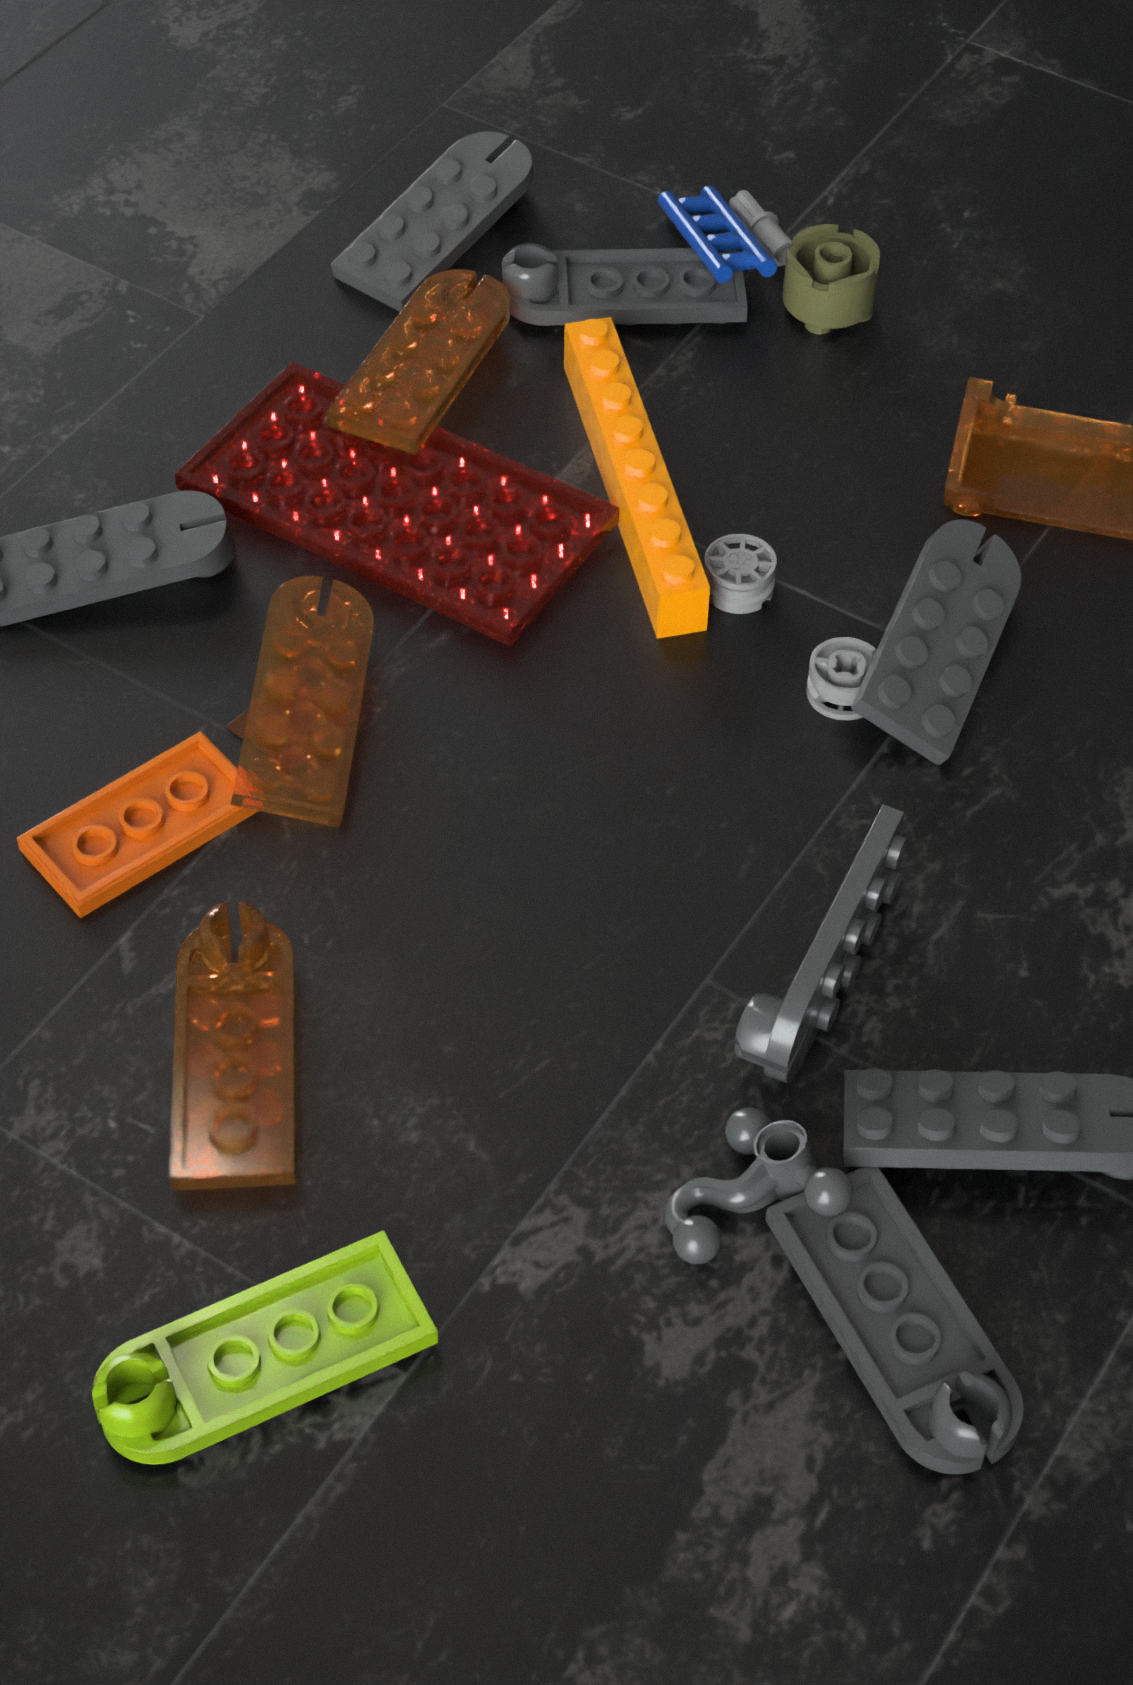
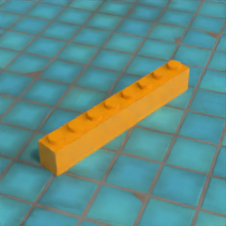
(636, 479)

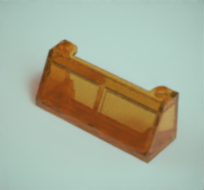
(1040, 465)

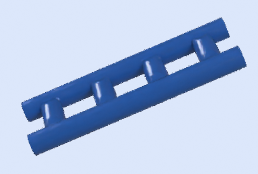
(708, 247)

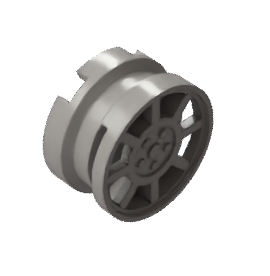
(739, 576)
(837, 674)

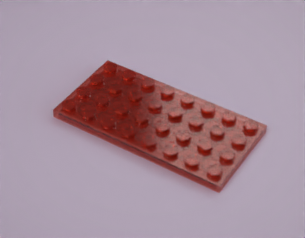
(435, 526)

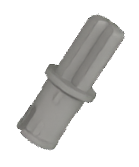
(762, 225)

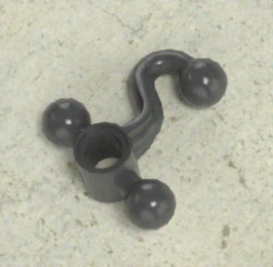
(781, 1170)

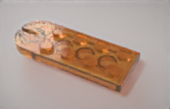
(423, 360)
(305, 703)
(233, 1056)

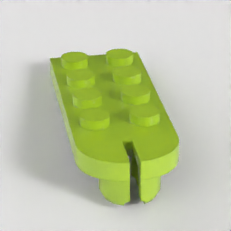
(260, 1353)

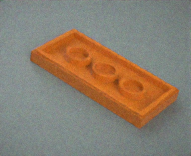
(136, 825)

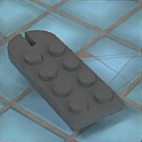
(437, 217)
(619, 284)
(112, 554)
(940, 639)
(781, 1031)
(989, 1121)
(903, 1326)

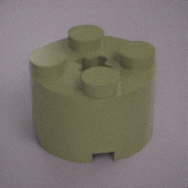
(831, 278)

